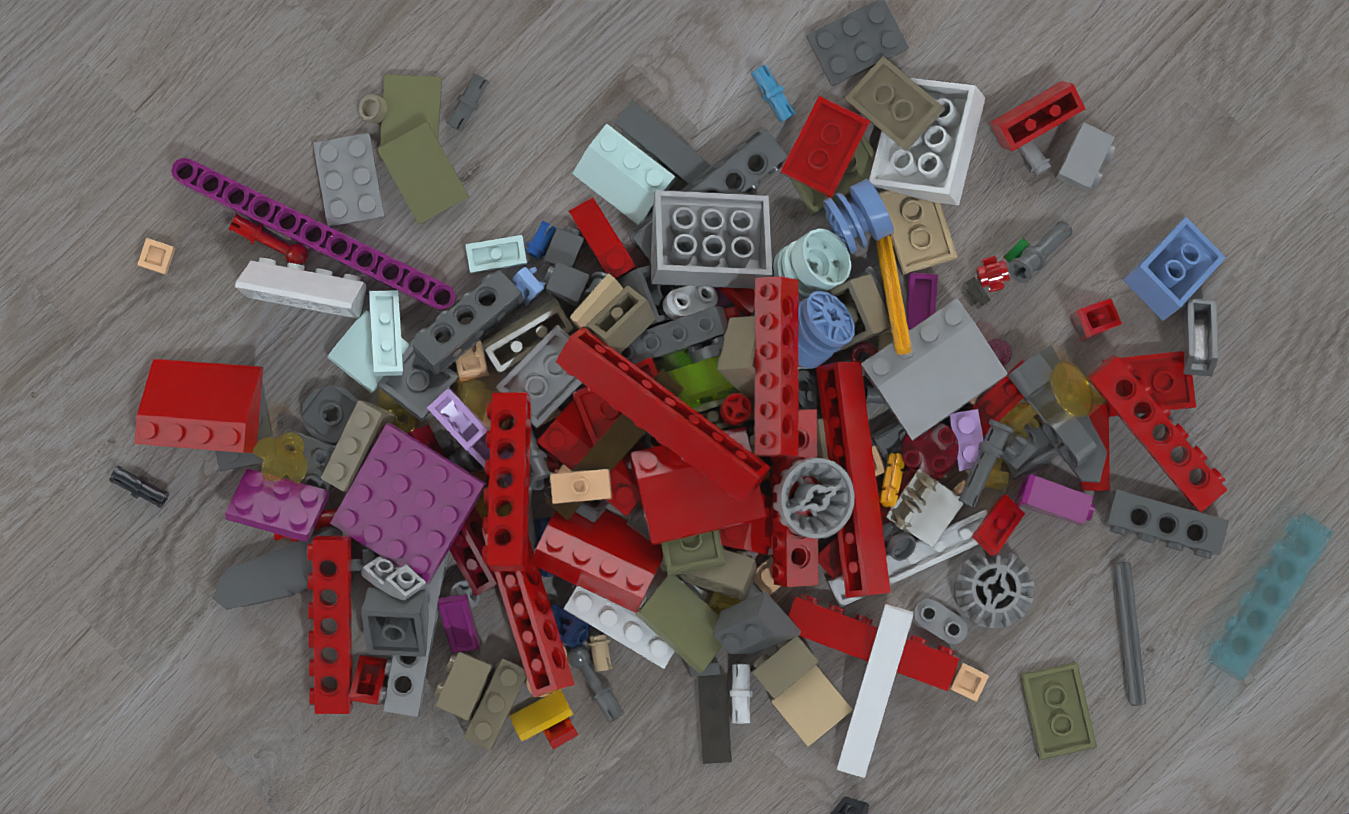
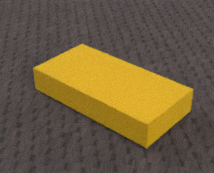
(541, 715)

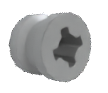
(456, 590)

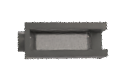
(1200, 337)

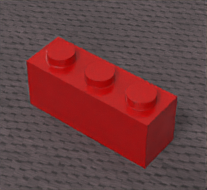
(1037, 116)

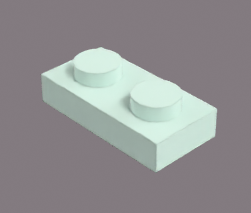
(496, 254)

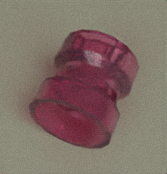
(1001, 350)

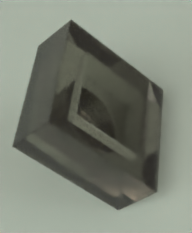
(975, 294)

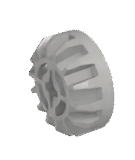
(831, 499)
(986, 614)

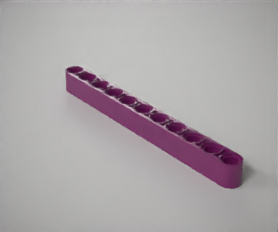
(304, 225)

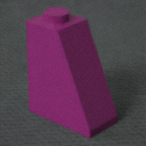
(1054, 500)

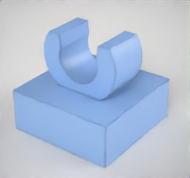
(528, 284)

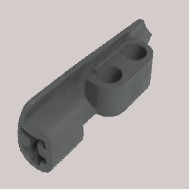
(1070, 435)
(271, 575)

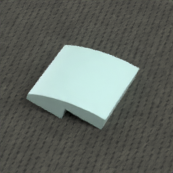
(354, 353)

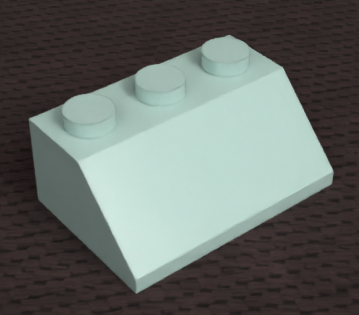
(622, 174)

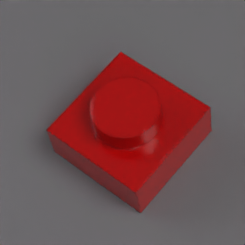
(560, 733)

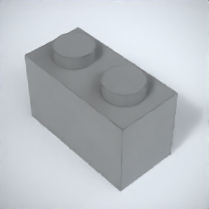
(1086, 157)

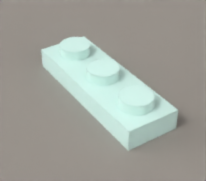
(385, 333)

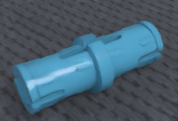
(773, 93)

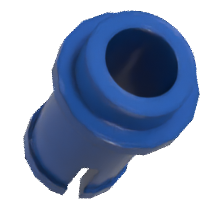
(540, 241)

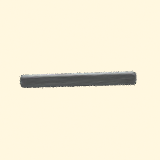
(1130, 633)

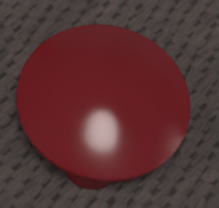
(932, 451)

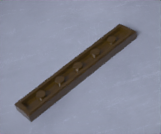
(613, 446)

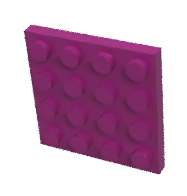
(408, 503)

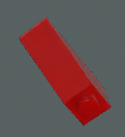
(602, 239)

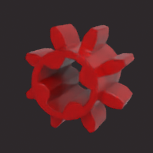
(992, 274)

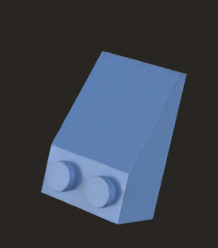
(1174, 269)

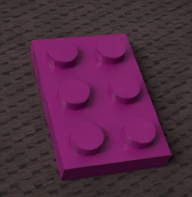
(277, 505)

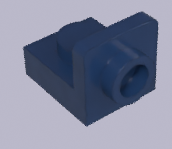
(571, 629)

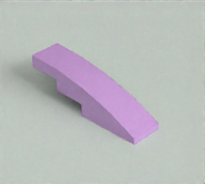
(465, 427)

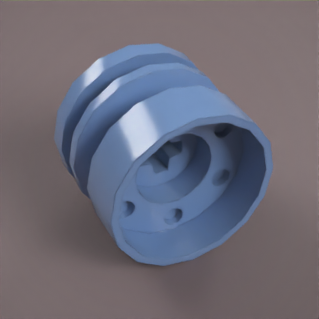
(858, 216)
(822, 328)

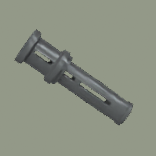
(1034, 257)
(990, 449)
(538, 468)

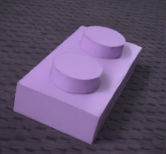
(969, 435)

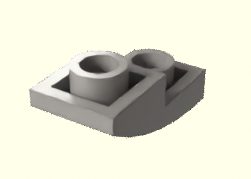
(391, 579)

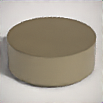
(372, 108)

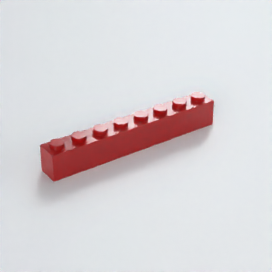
(662, 415)
(851, 448)

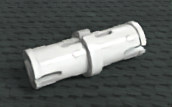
(741, 694)

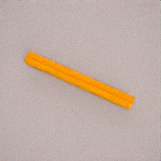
(893, 296)

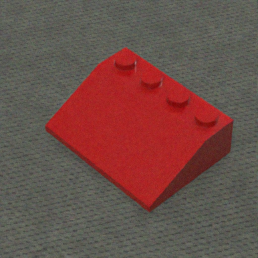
(200, 406)
(570, 442)
(682, 501)
(600, 557)

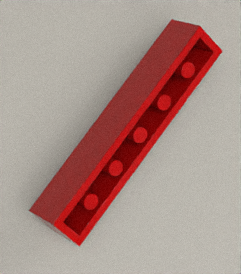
(857, 638)

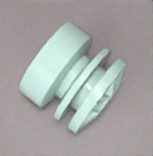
(816, 260)

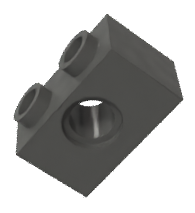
(566, 284)

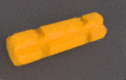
(892, 480)

